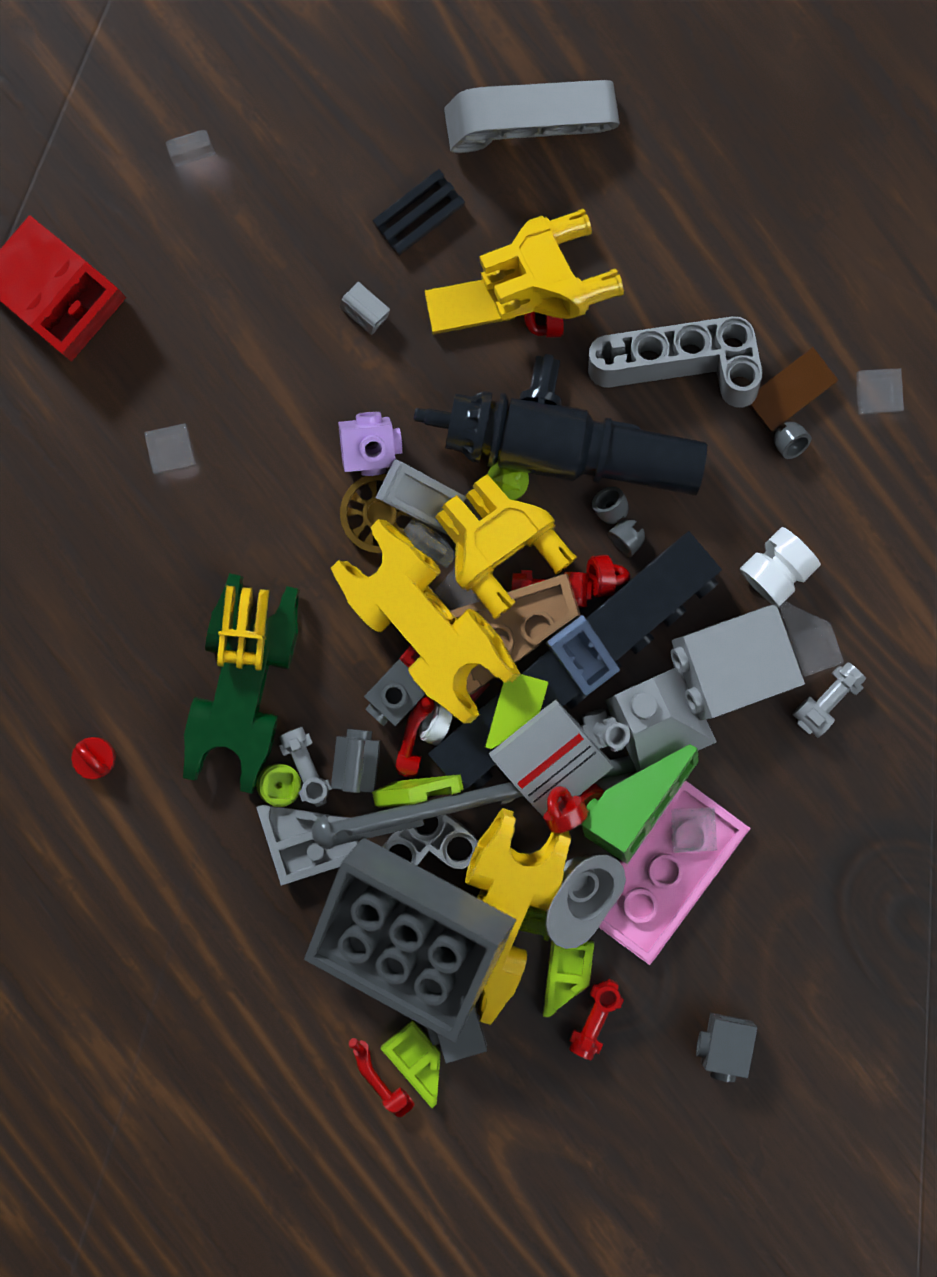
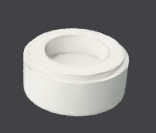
(436, 725)

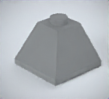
(659, 719)

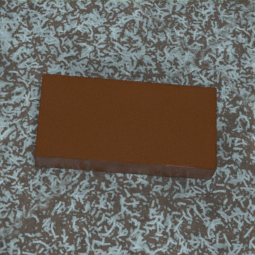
(792, 389)

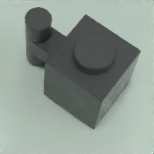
(356, 761)

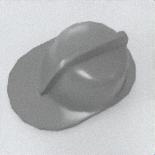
(584, 899)

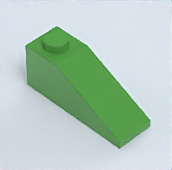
(633, 806)

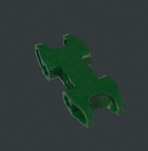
(234, 714)

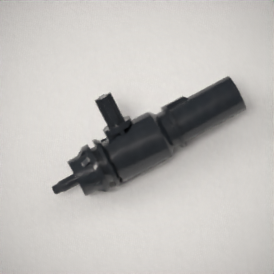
(564, 441)

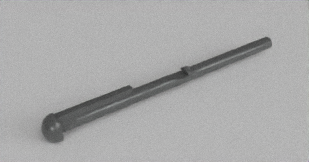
(411, 816)

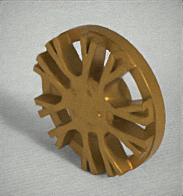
(372, 511)

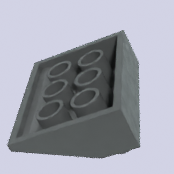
(408, 938)

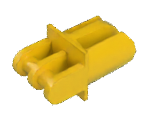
(243, 631)

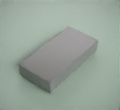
(415, 494)

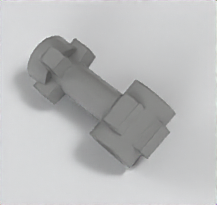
(814, 715)
(605, 730)
(314, 789)

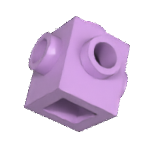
(358, 433)

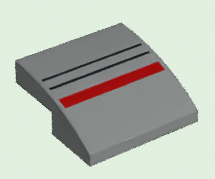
(549, 754)

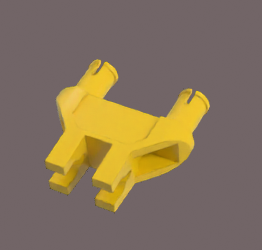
(536, 276)
(499, 535)

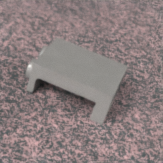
(736, 663)

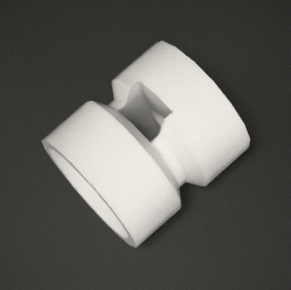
(780, 567)

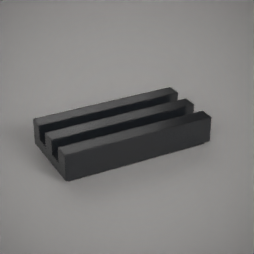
(412, 196)

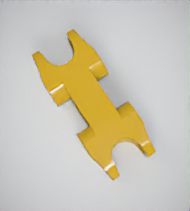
(445, 644)
(512, 884)

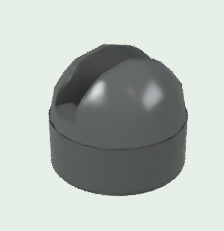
(792, 440)
(607, 497)
(626, 538)

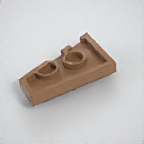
(534, 618)

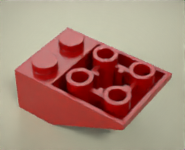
(54, 288)

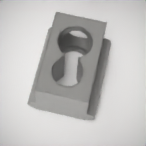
(364, 308)

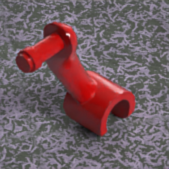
(406, 762)
(397, 1102)

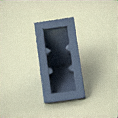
(583, 655)

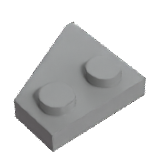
(292, 843)

